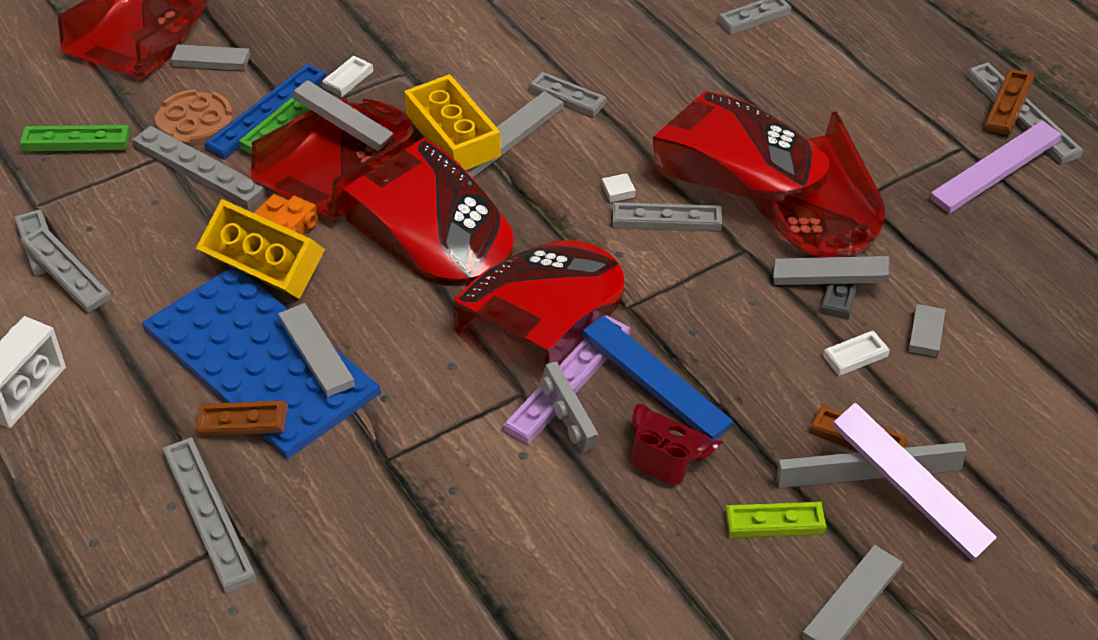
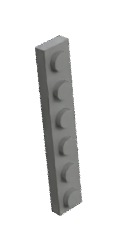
(200, 167)

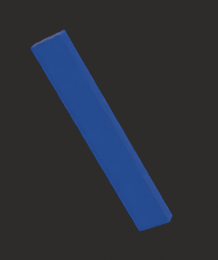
(227, 140)
(657, 378)

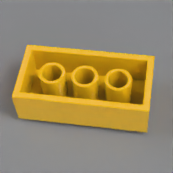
(453, 121)
(260, 248)

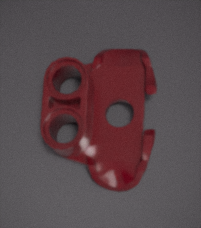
(663, 453)

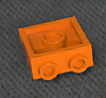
(293, 213)

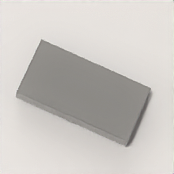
(927, 330)

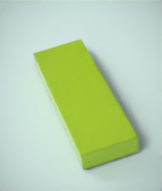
(775, 519)

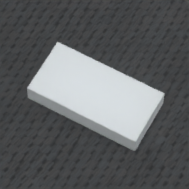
(347, 76)
(856, 353)

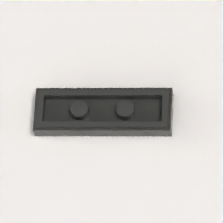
(840, 298)

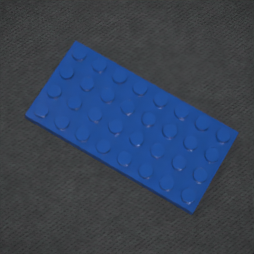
(241, 352)

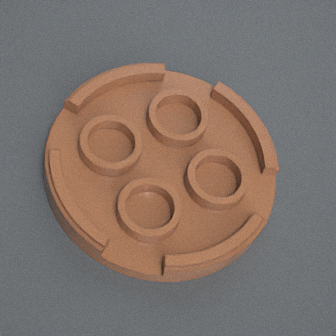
(193, 116)

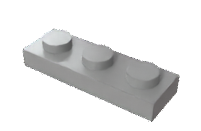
(568, 407)

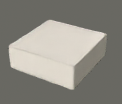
(618, 187)

